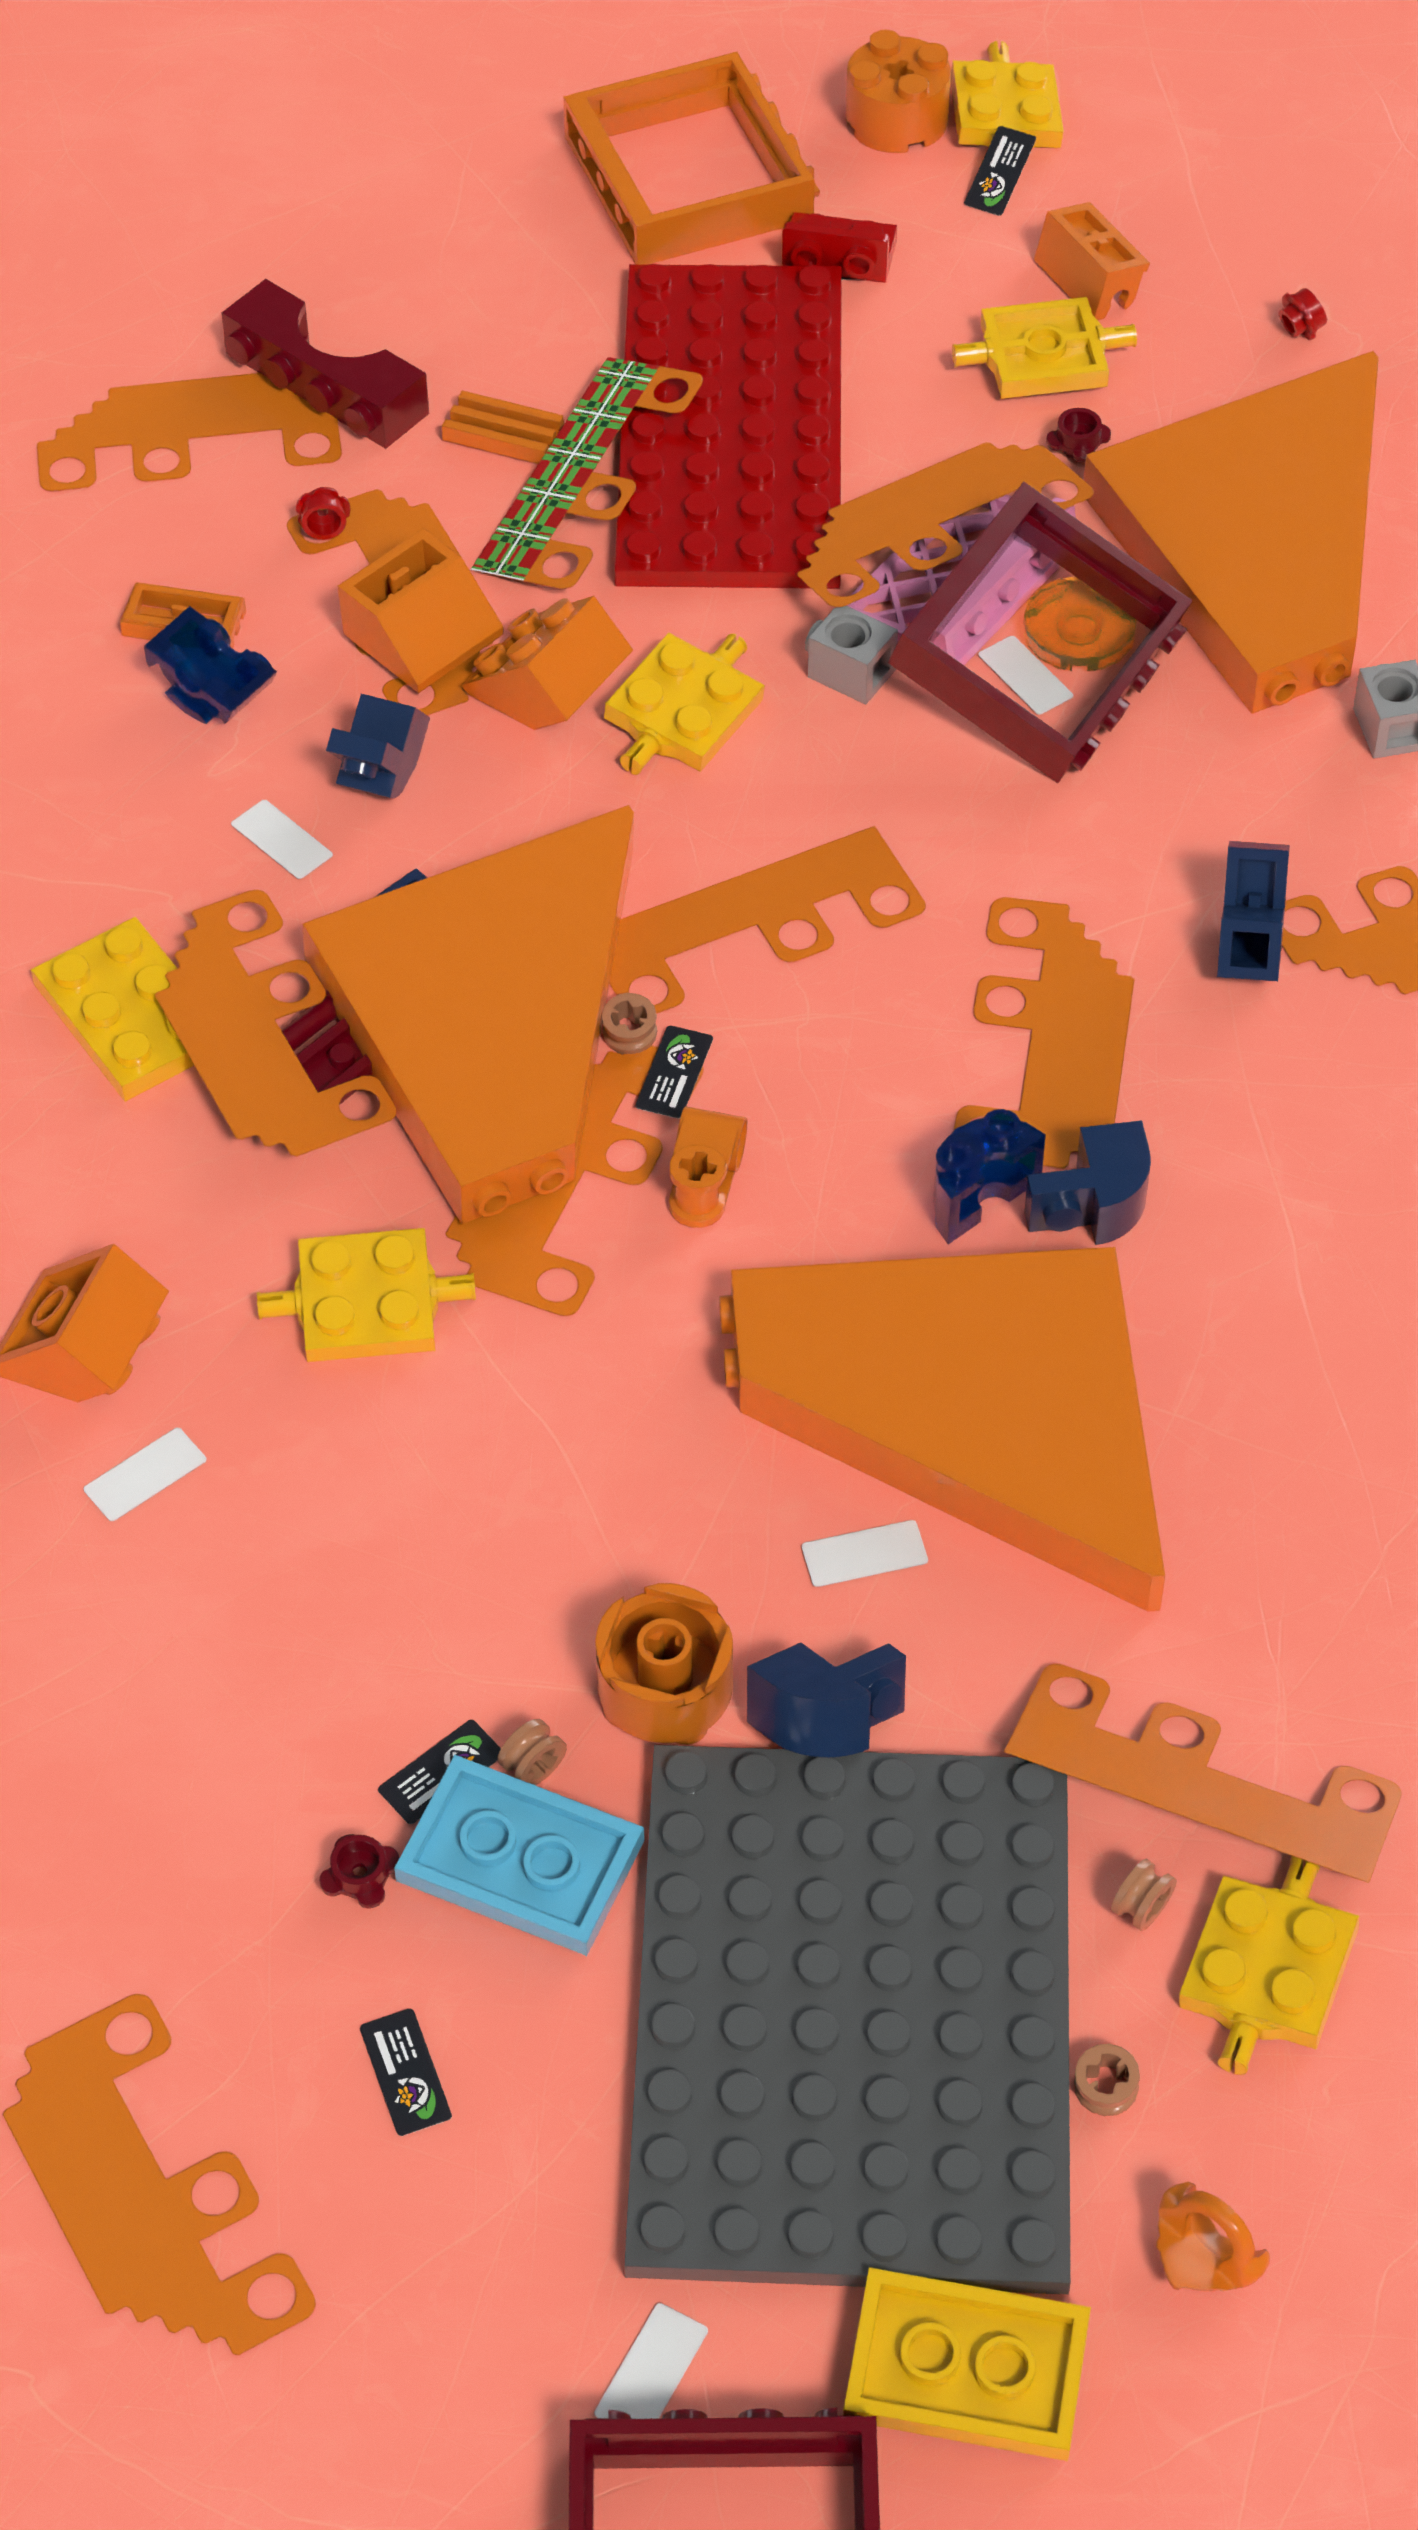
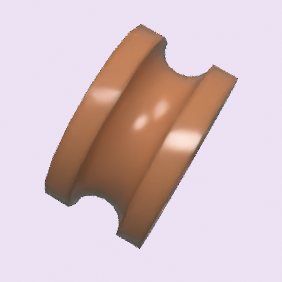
(640, 1012)
(532, 1752)
(1143, 1894)
(1123, 2094)

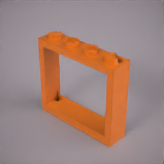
(668, 96)

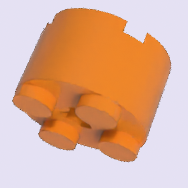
(898, 92)
(664, 1664)

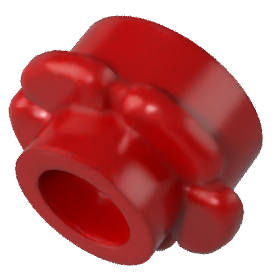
(1302, 314)
(323, 523)

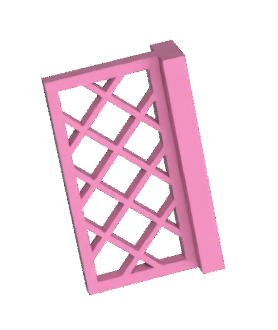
(991, 604)

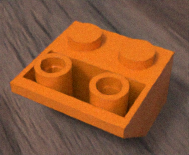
(418, 610)
(549, 662)

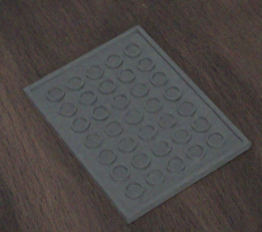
(853, 2021)

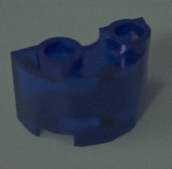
(204, 670)
(981, 1163)

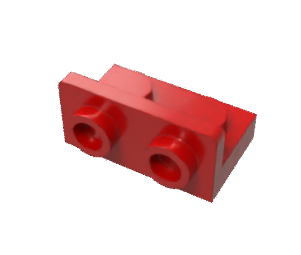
(858, 246)

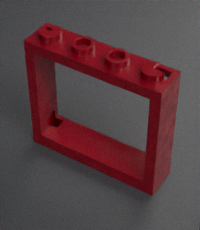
(1092, 562)
(752, 2440)

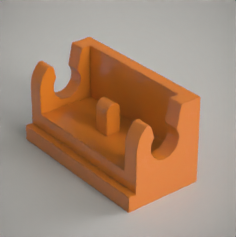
(1090, 257)

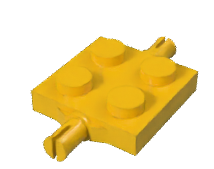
(1007, 96)
(1044, 347)
(683, 702)
(366, 1295)
(1269, 1963)

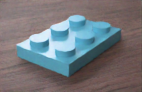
(520, 1854)

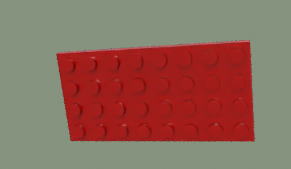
(755, 459)

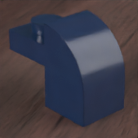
(380, 746)
(1253, 911)
(1104, 1189)
(821, 1707)

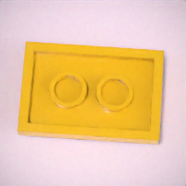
(110, 1006)
(968, 2363)

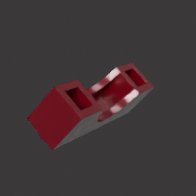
(369, 393)

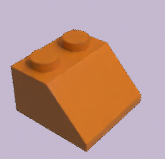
(83, 1325)

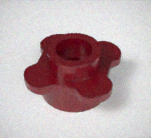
(1078, 433)
(354, 1852)

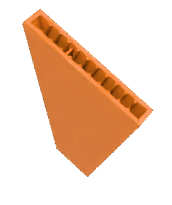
(1257, 525)
(487, 1005)
(969, 1387)

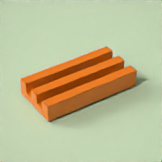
(505, 423)
(147, 622)

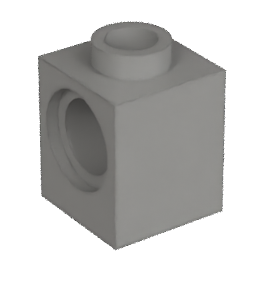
(851, 653)
(1388, 707)

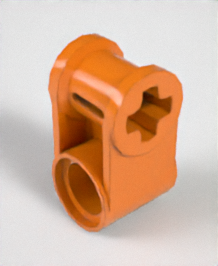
(704, 1164)

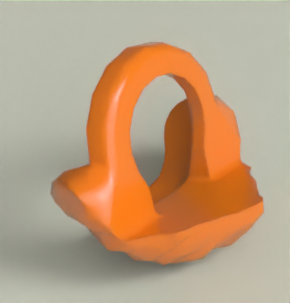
(1194, 2250)

